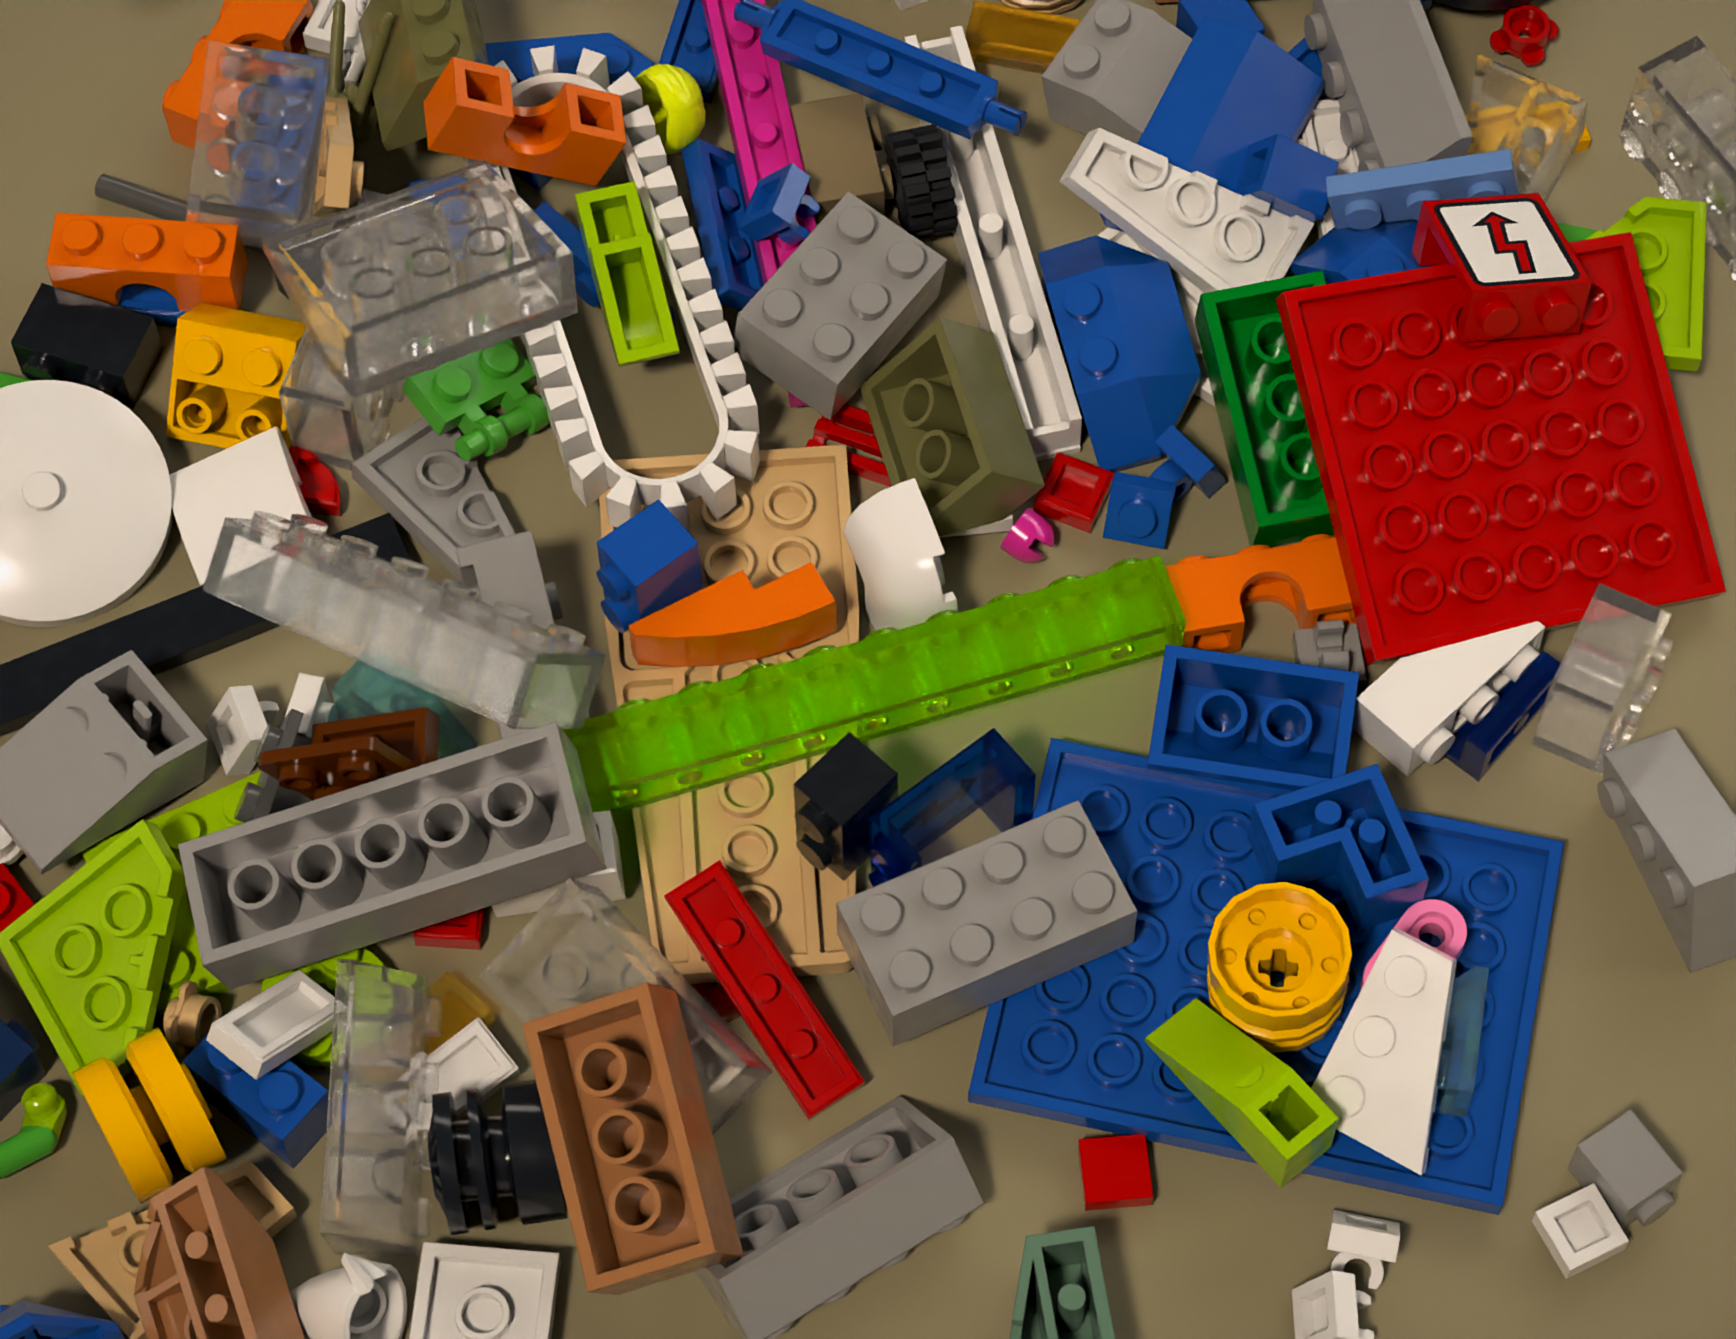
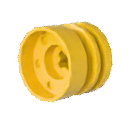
(1286, 932)

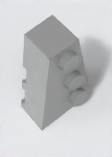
(1679, 840)

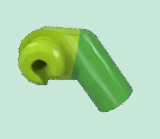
(38, 1132)

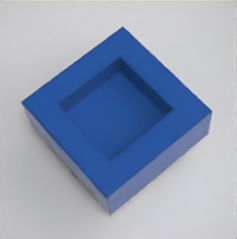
(1139, 510)

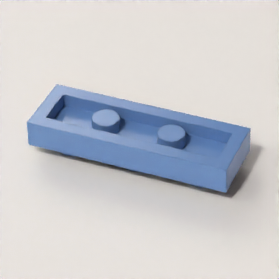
(1397, 192)

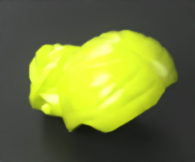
(674, 105)

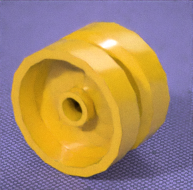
(155, 1112)

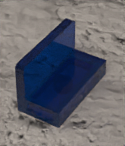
(1482, 744)

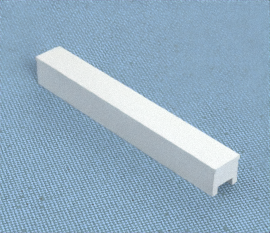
(1005, 277)

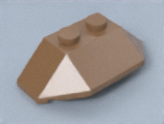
(210, 1268)

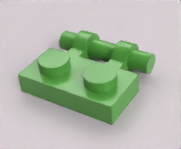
(473, 384)

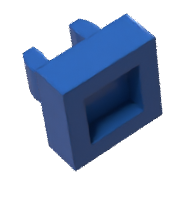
(775, 205)
(1186, 466)

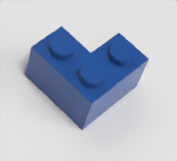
(1346, 831)

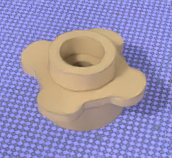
(190, 1017)

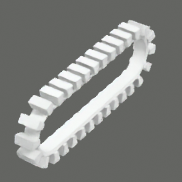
(696, 308)

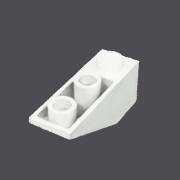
(1433, 693)

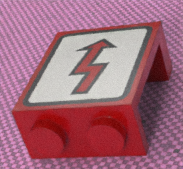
(1509, 262)

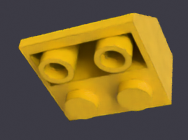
(229, 375)

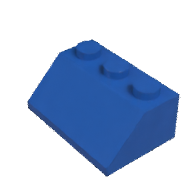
(1251, 719)

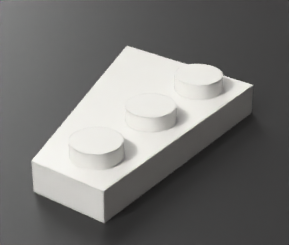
(1390, 1050)

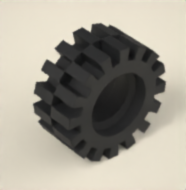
(921, 181)

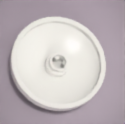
(77, 503)

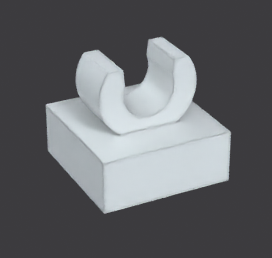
(238, 728)
(1363, 1239)
(1329, 1308)

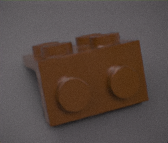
(355, 752)

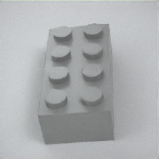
(986, 922)

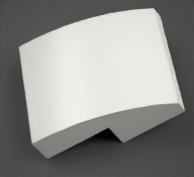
(234, 484)

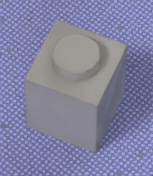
(1627, 1170)

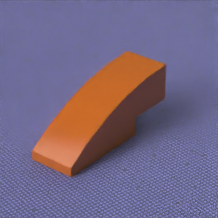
(736, 621)

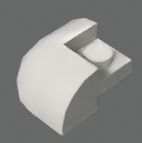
(898, 557)

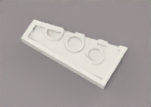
(1184, 216)

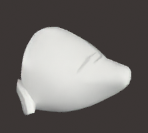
(353, 1302)

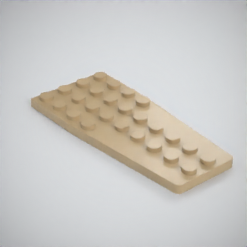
(779, 524)

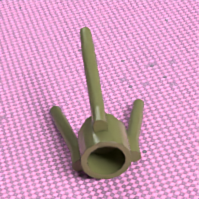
(359, 95)

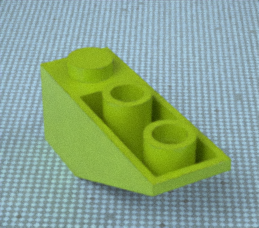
(1246, 1090)

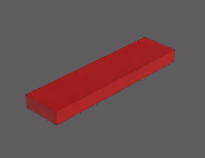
(764, 990)

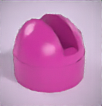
(1024, 536)

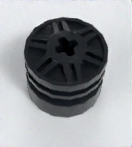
(494, 1158)

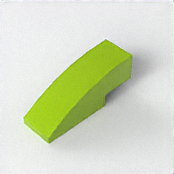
(626, 274)

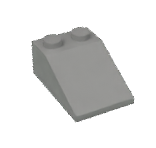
(1113, 69)

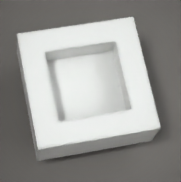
(313, 700)
(1580, 1231)

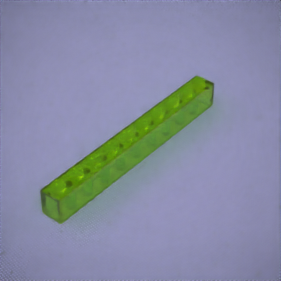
(878, 685)

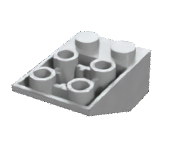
(96, 762)

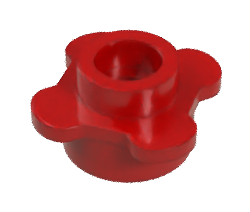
(1526, 21)

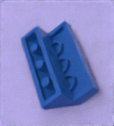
(1226, 96)

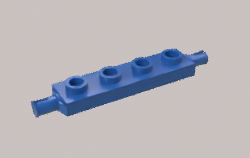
(880, 67)

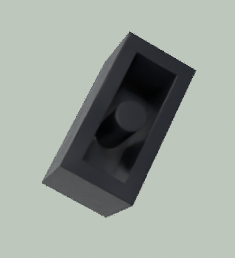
(87, 344)
(837, 804)

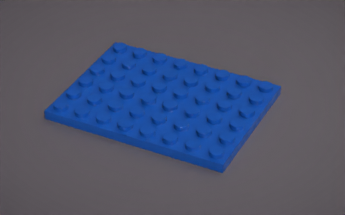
(1183, 852)

